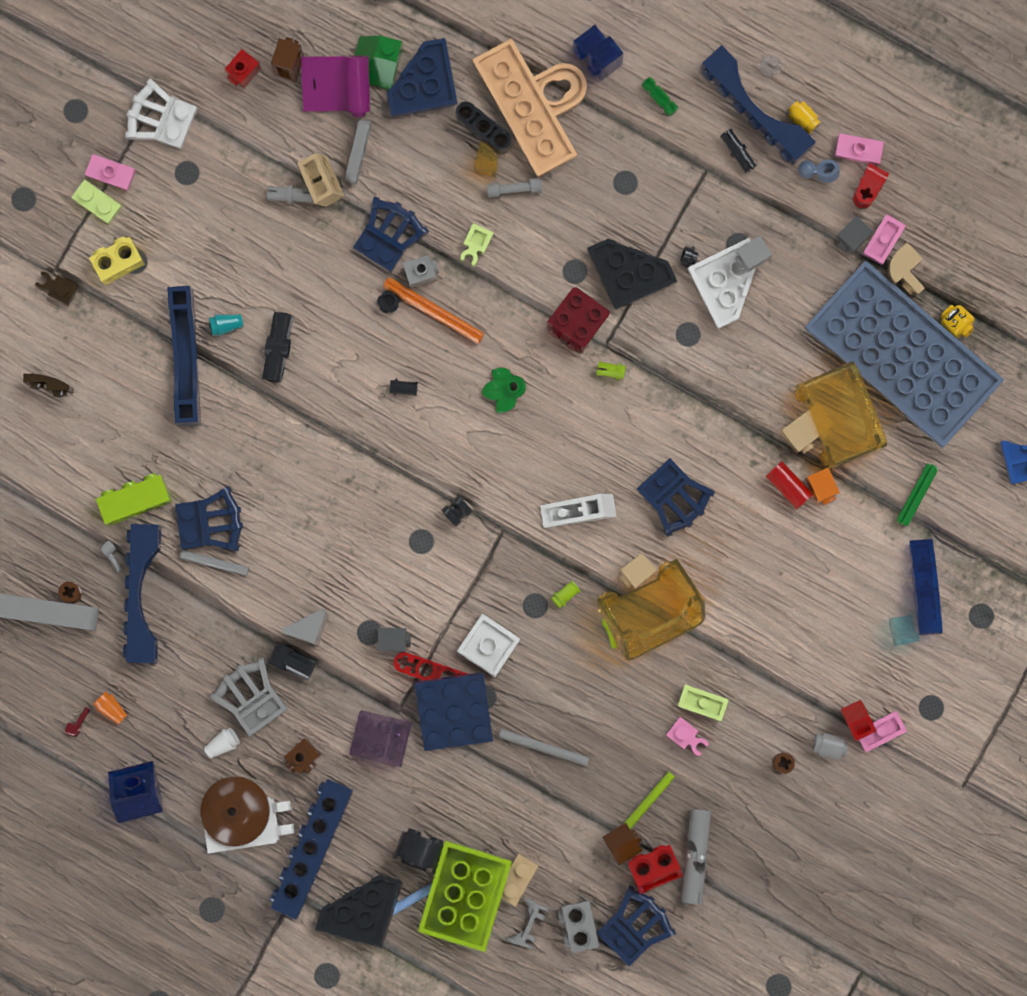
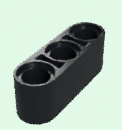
(477, 118)

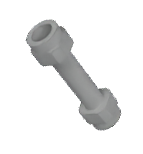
(495, 190)

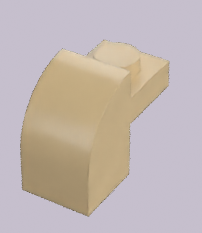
(900, 267)

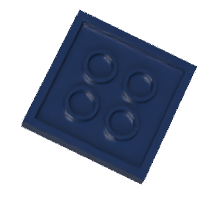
(453, 711)

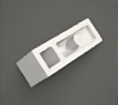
(578, 510)

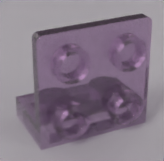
(380, 738)

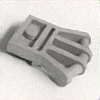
(259, 709)

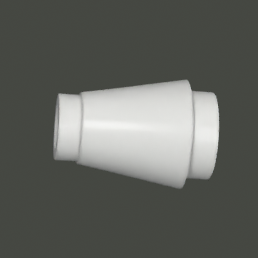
(222, 743)

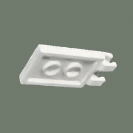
(269, 835)

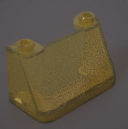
(842, 415)
(653, 611)

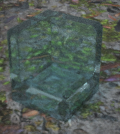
(903, 630)

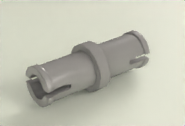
(289, 194)

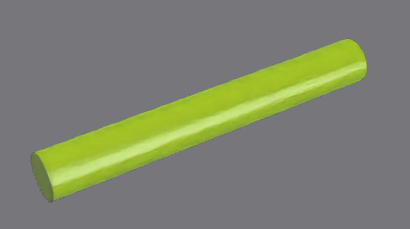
(649, 800)

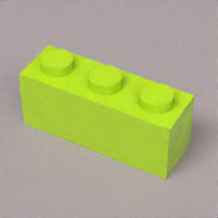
(133, 499)

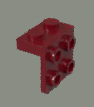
(577, 320)

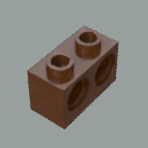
(287, 59)

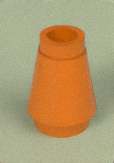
(109, 707)

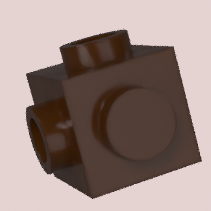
(302, 757)
(623, 843)

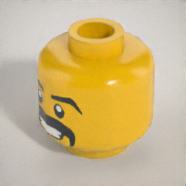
(957, 321)

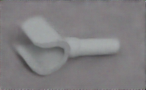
(107, 549)

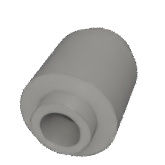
(830, 746)

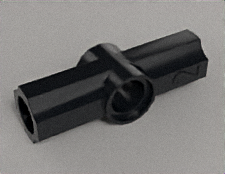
(277, 347)

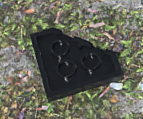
(629, 272)
(362, 913)

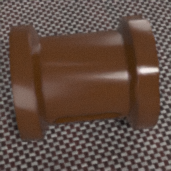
(63, 590)
(790, 766)

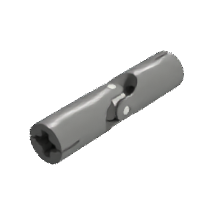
(696, 851)

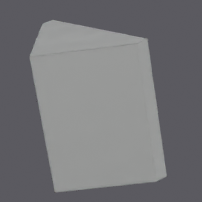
(308, 628)

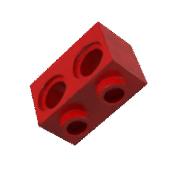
(657, 874)

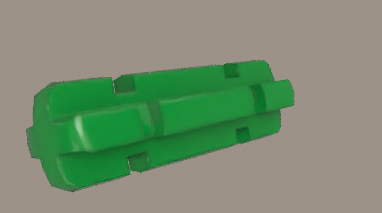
(660, 96)

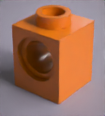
(823, 486)

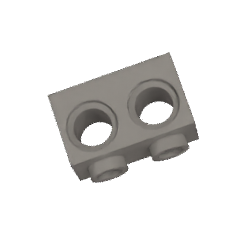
(584, 925)

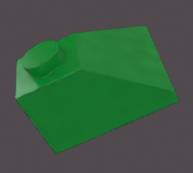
(384, 59)

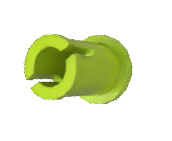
(613, 370)
(565, 594)

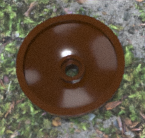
(250, 806)

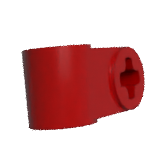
(871, 184)

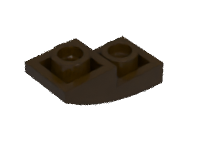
(53, 385)

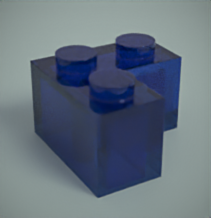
(599, 52)

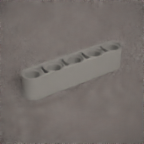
(48, 612)

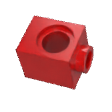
(858, 720)

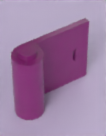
(336, 84)

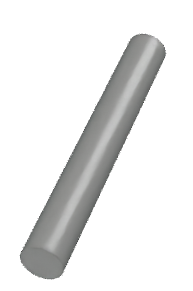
(213, 562)

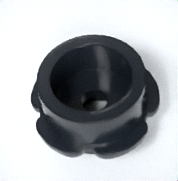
(689, 256)
(384, 307)

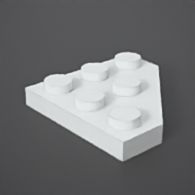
(722, 284)

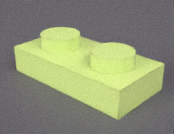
(96, 202)
(703, 703)

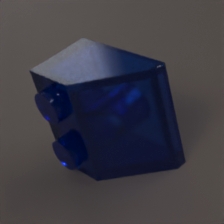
(135, 792)

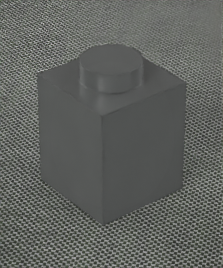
(853, 235)
(393, 639)

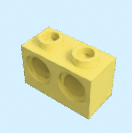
(119, 266)

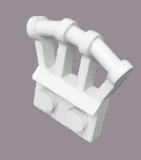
(174, 122)

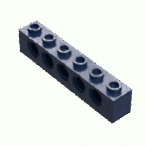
(293, 905)

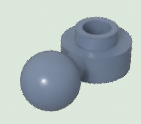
(826, 170)

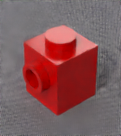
(242, 69)

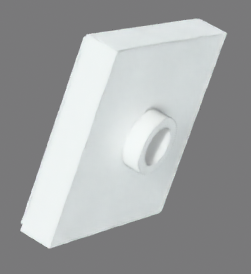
(488, 645)

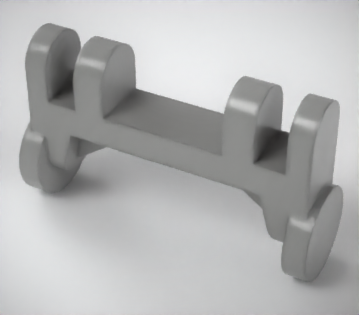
(521, 937)

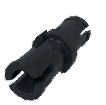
(738, 150)

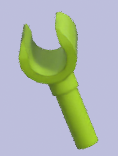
(611, 638)

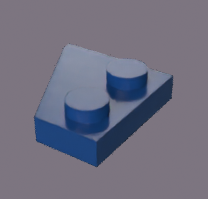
(1015, 461)

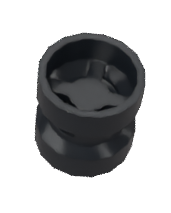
(451, 512)

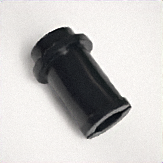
(403, 387)

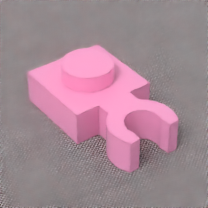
(684, 734)

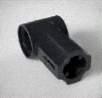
(287, 659)

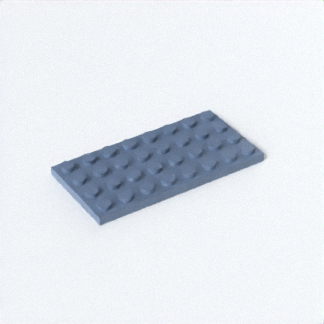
(904, 354)

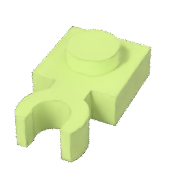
(477, 241)

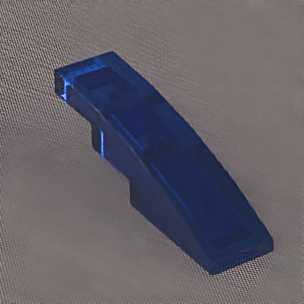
(926, 587)

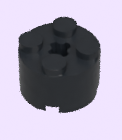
(418, 851)

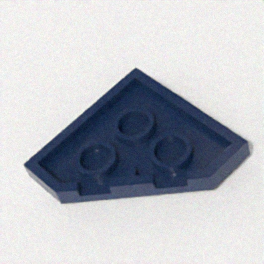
(424, 82)

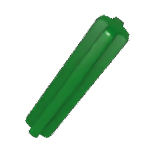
(917, 494)

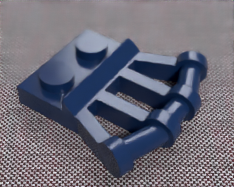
(381, 247)
(666, 483)
(194, 522)
(624, 938)

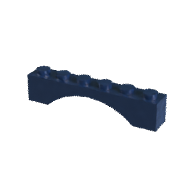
(788, 138)
(184, 341)
(144, 546)

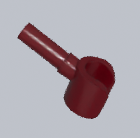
(74, 729)

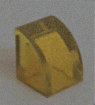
(486, 161)

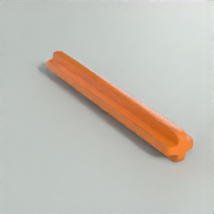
(433, 310)

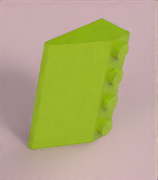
(465, 896)

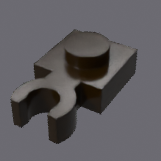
(60, 289)

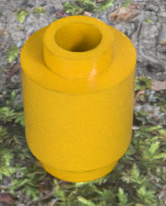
(804, 116)

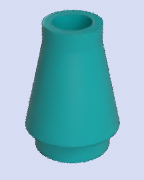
(223, 324)

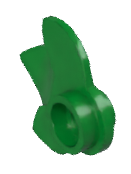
(501, 391)

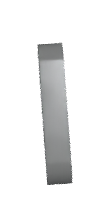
(358, 152)

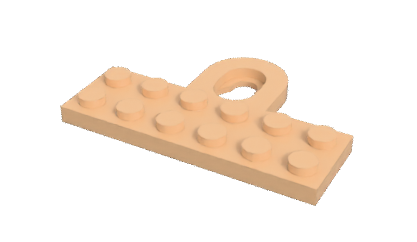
(525, 106)

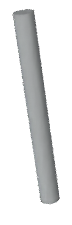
(543, 747)

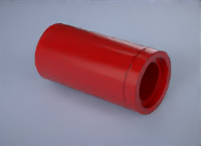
(789, 485)

